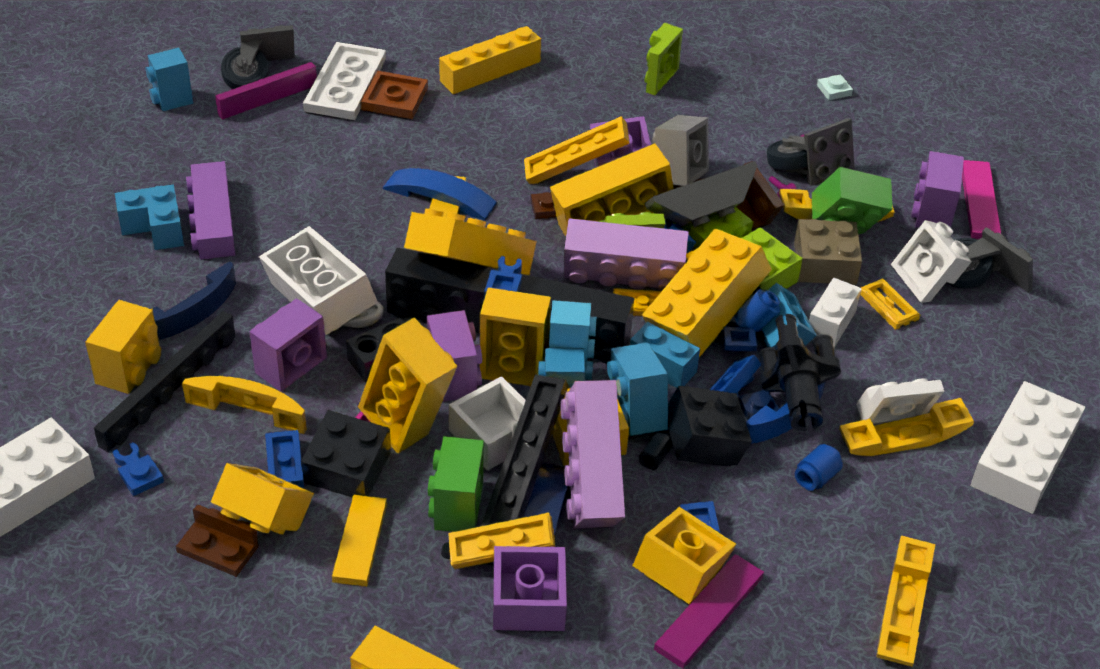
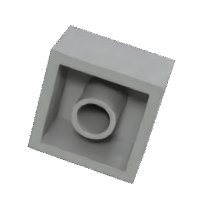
(685, 146)

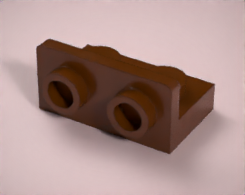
(760, 202)
(219, 541)

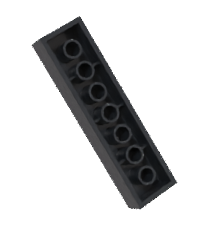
(433, 285)

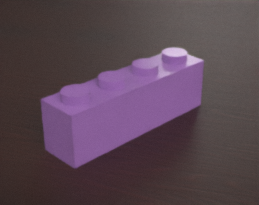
(211, 210)

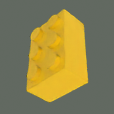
(513, 335)

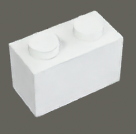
(835, 309)

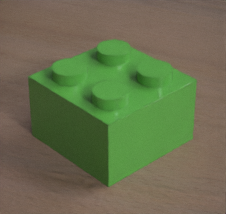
(853, 198)
(456, 484)

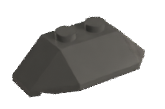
(705, 197)

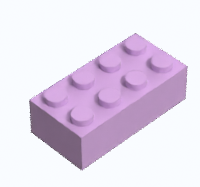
(623, 254)
(593, 454)

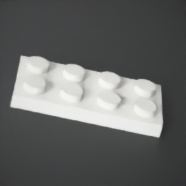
(344, 80)

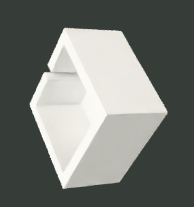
(489, 416)

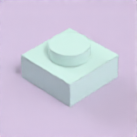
(834, 87)

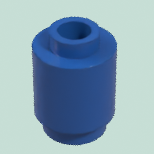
(758, 310)
(818, 467)

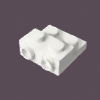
(931, 260)
(898, 401)

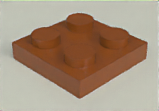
(394, 94)

